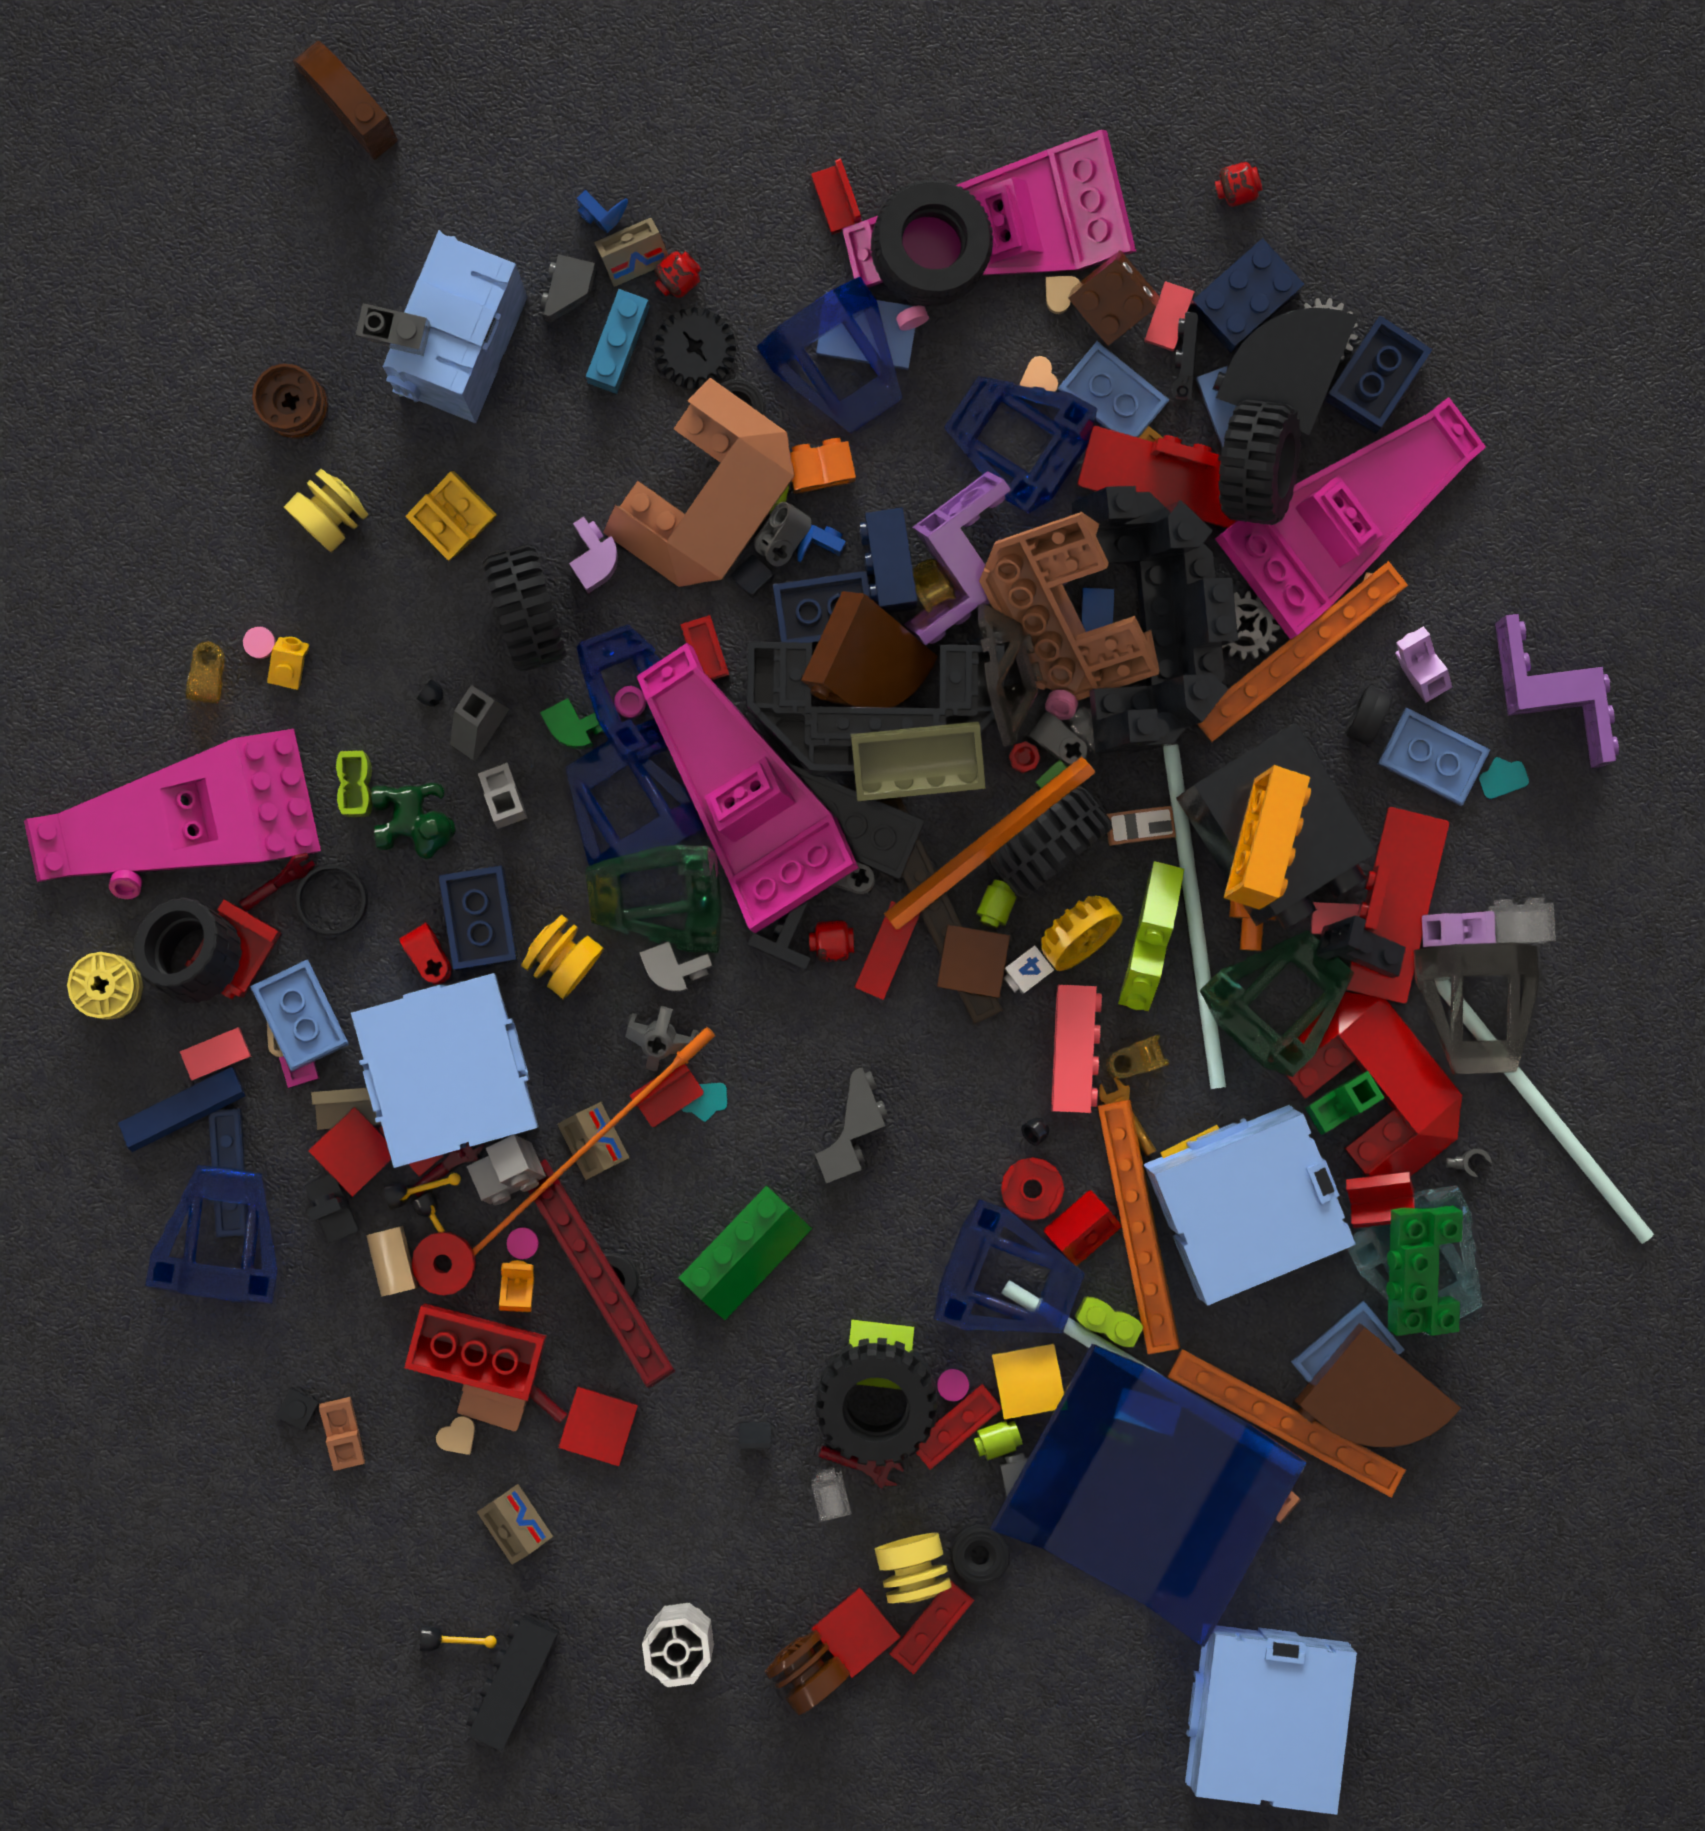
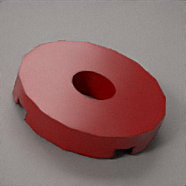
(1051, 1188)
(425, 1266)

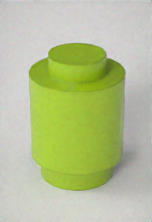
(996, 904)
(997, 1440)

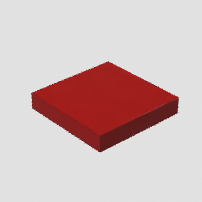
(352, 1151)
(598, 1426)
(856, 1631)

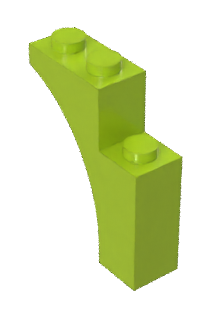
(1152, 936)

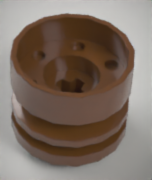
(273, 399)
(807, 1672)

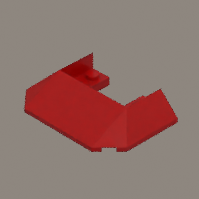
(1416, 1088)

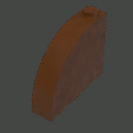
(347, 98)
(866, 657)
(1374, 1395)

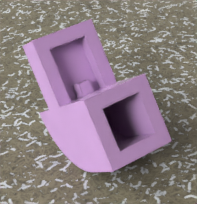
(599, 562)
(1422, 665)
(1458, 928)

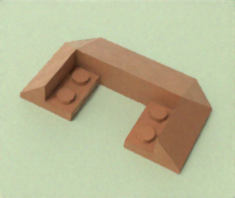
(731, 505)
(1026, 583)

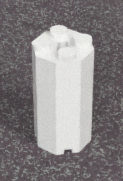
(661, 1649)

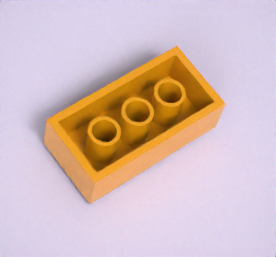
(1268, 837)

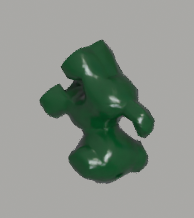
(428, 830)

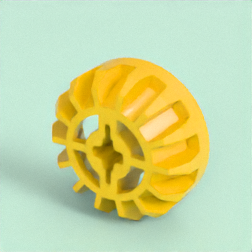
(1080, 932)

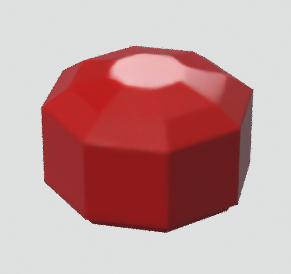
(1024, 757)

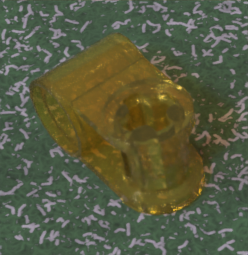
(931, 584)
(205, 680)
(1139, 1058)

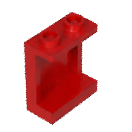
(256, 945)

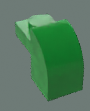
(567, 726)
(1344, 1102)

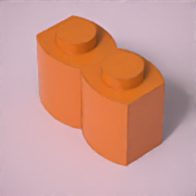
(822, 466)

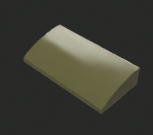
(918, 761)

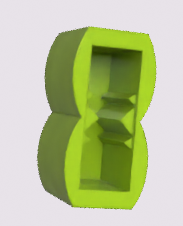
(354, 773)
(1101, 1318)

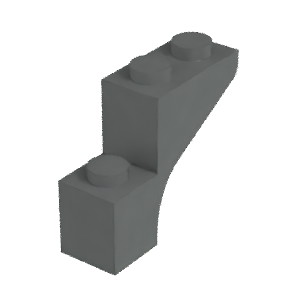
(861, 1117)

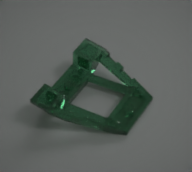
(703, 895)
(1231, 1012)

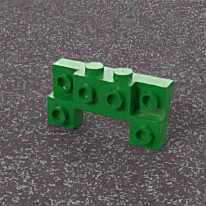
(1415, 1270)

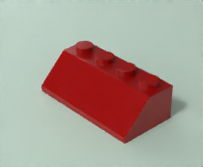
(475, 1351)

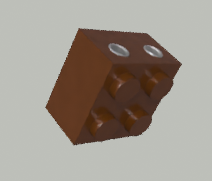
(1114, 297)

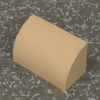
(392, 1261)

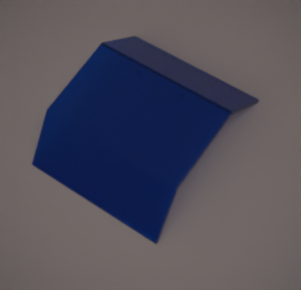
(1150, 1490)

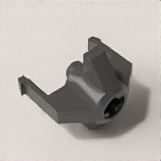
(658, 1038)

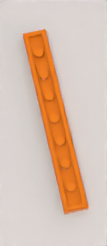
(1303, 650)
(989, 843)
(1138, 1227)
(1286, 1423)

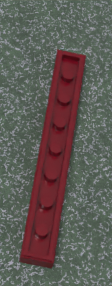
(602, 1281)

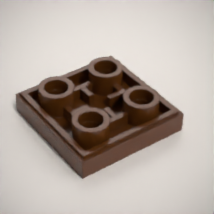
(973, 961)

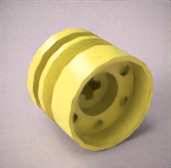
(326, 510)
(121, 994)
(913, 1568)

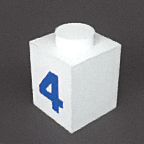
(1027, 970)

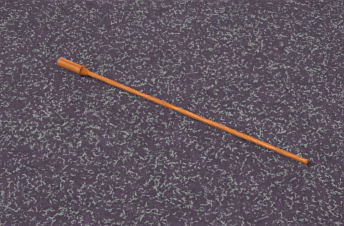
(681, 1058)

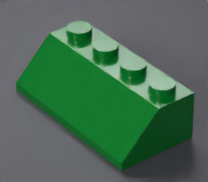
(745, 1253)

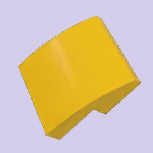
(451, 515)
(1028, 1380)

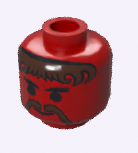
(1238, 184)
(677, 274)
(832, 941)

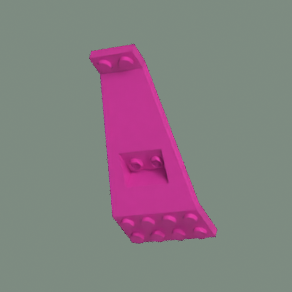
(1056, 204)
(1348, 516)
(243, 803)
(774, 840)

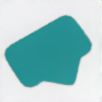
(1503, 778)
(711, 1101)

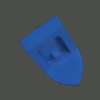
(592, 211)
(828, 539)

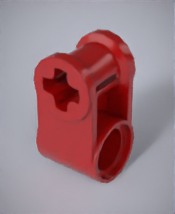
(425, 949)

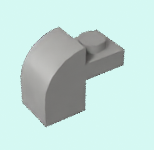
(502, 796)
(665, 971)

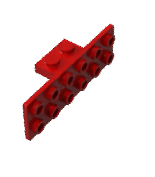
(1158, 467)
(1400, 895)

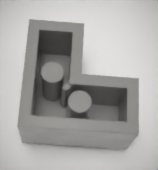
(507, 1169)

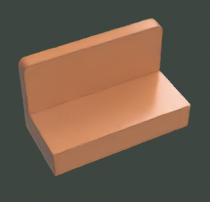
(491, 1407)

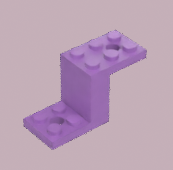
(956, 556)
(1556, 691)

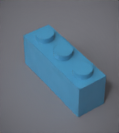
(617, 341)

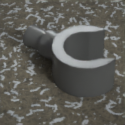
(1462, 1162)

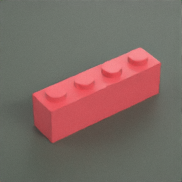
(1074, 1048)

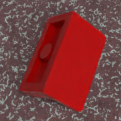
(836, 197)
(669, 1096)
(1376, 1196)
(1082, 1228)

